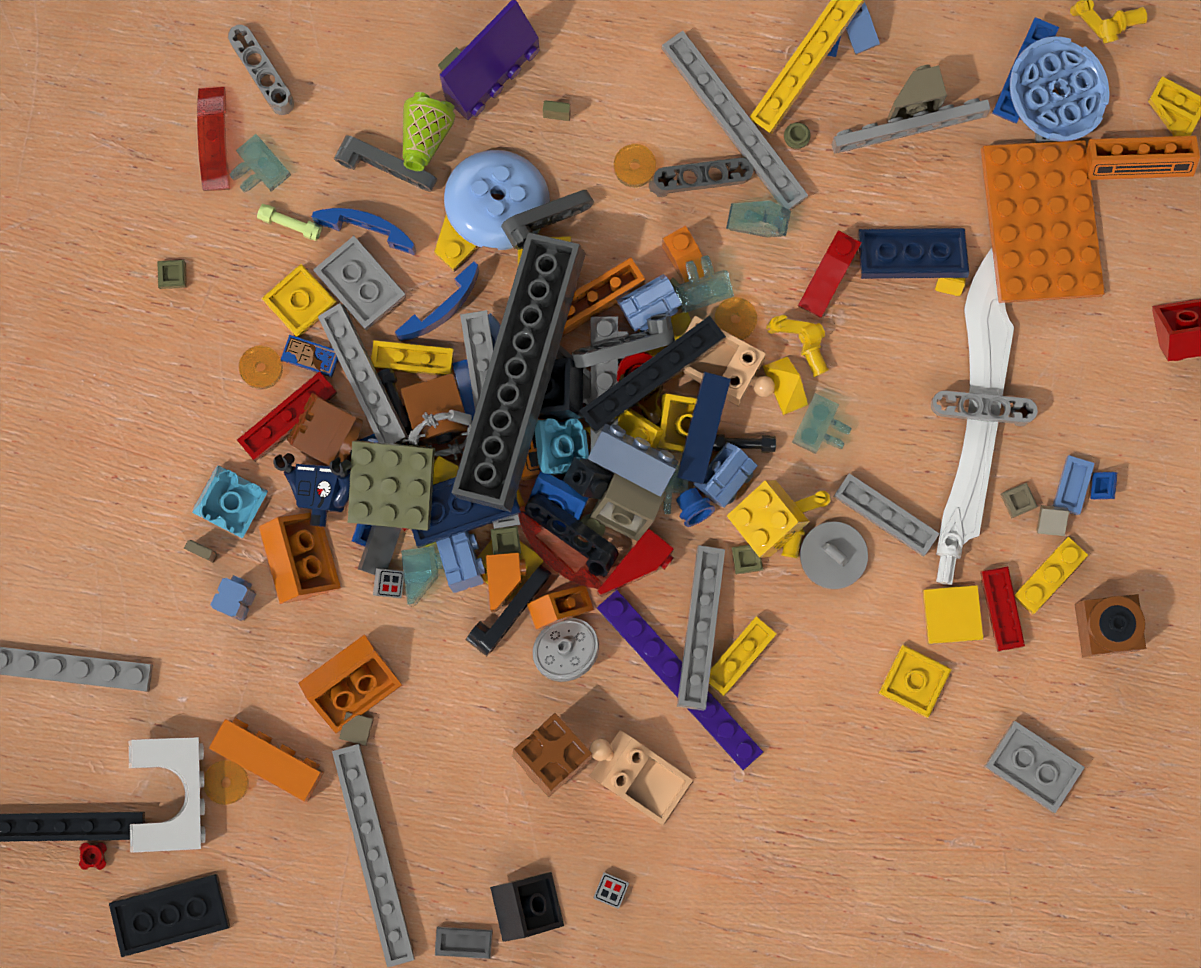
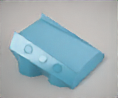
(559, 444)
(229, 501)

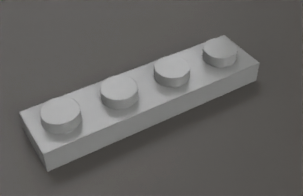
(886, 515)

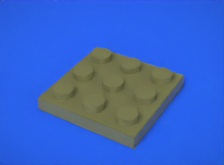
(391, 485)

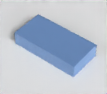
(1073, 484)

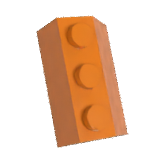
(298, 558)
(349, 683)

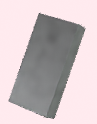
(379, 548)
(463, 942)

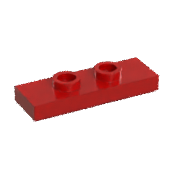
(1002, 609)

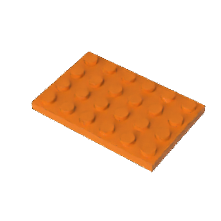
(1042, 221)

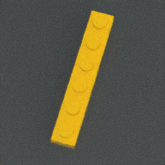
(804, 63)

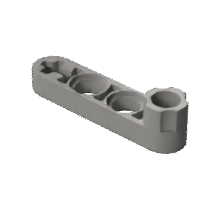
(263, 68)
(983, 412)

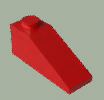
(829, 274)
(641, 561)

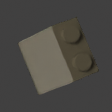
(921, 93)
(627, 507)

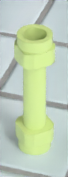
(268, 214)

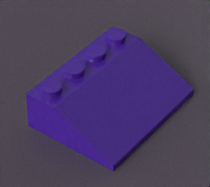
(489, 61)

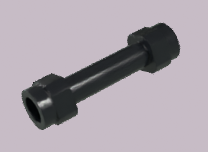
(388, 380)
(766, 443)

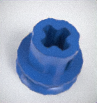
(694, 507)

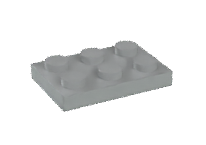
(359, 283)
(1034, 767)

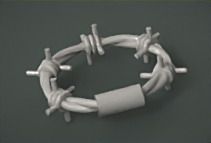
(431, 419)

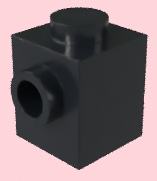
(593, 478)

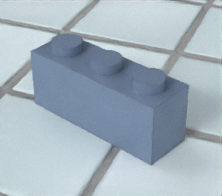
(633, 459)

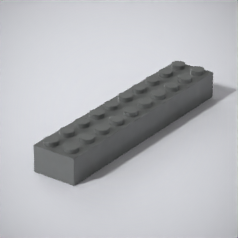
(519, 372)

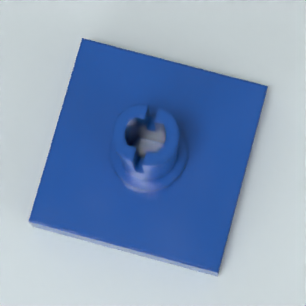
(560, 494)

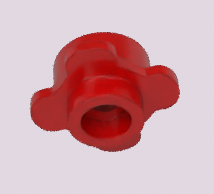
(85, 855)

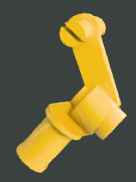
(1110, 28)
(809, 335)
(809, 503)

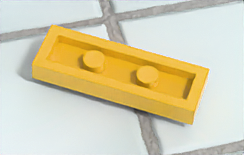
(412, 358)
(1050, 575)
(740, 655)

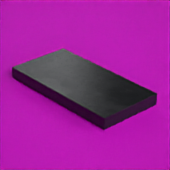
(169, 915)

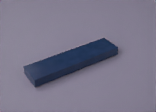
(703, 428)

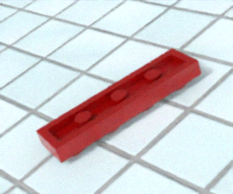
(282, 419)

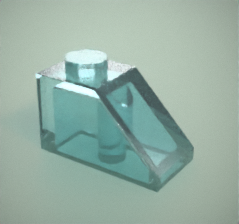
(759, 218)
(420, 571)

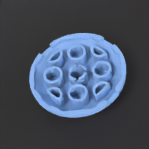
(1075, 75)
(469, 198)

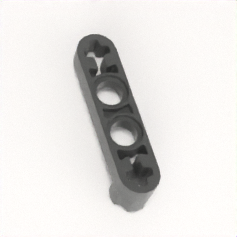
(354, 150)
(701, 171)
(521, 224)
(659, 334)

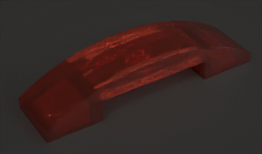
(212, 138)
(532, 531)

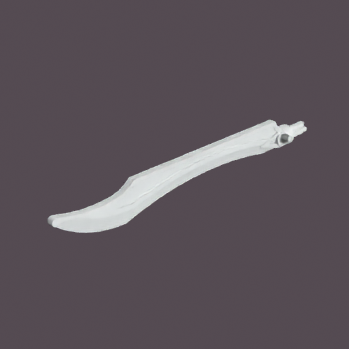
(989, 351)

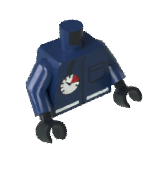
(317, 486)

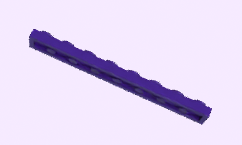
(668, 669)

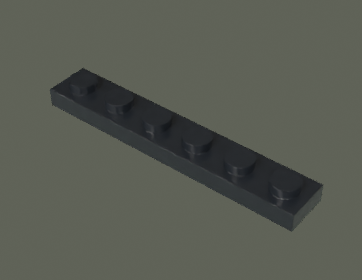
(652, 374)
(68, 826)

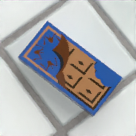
(310, 356)

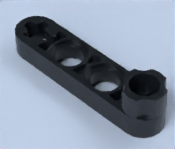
(599, 558)
(487, 638)

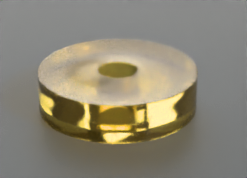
(634, 177)
(741, 308)
(265, 378)
(213, 782)

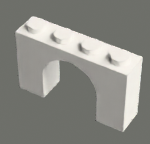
(184, 829)

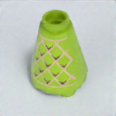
(424, 128)

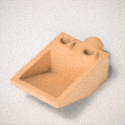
(727, 362)
(638, 776)

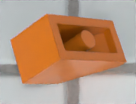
(681, 249)
(504, 577)
(560, 606)

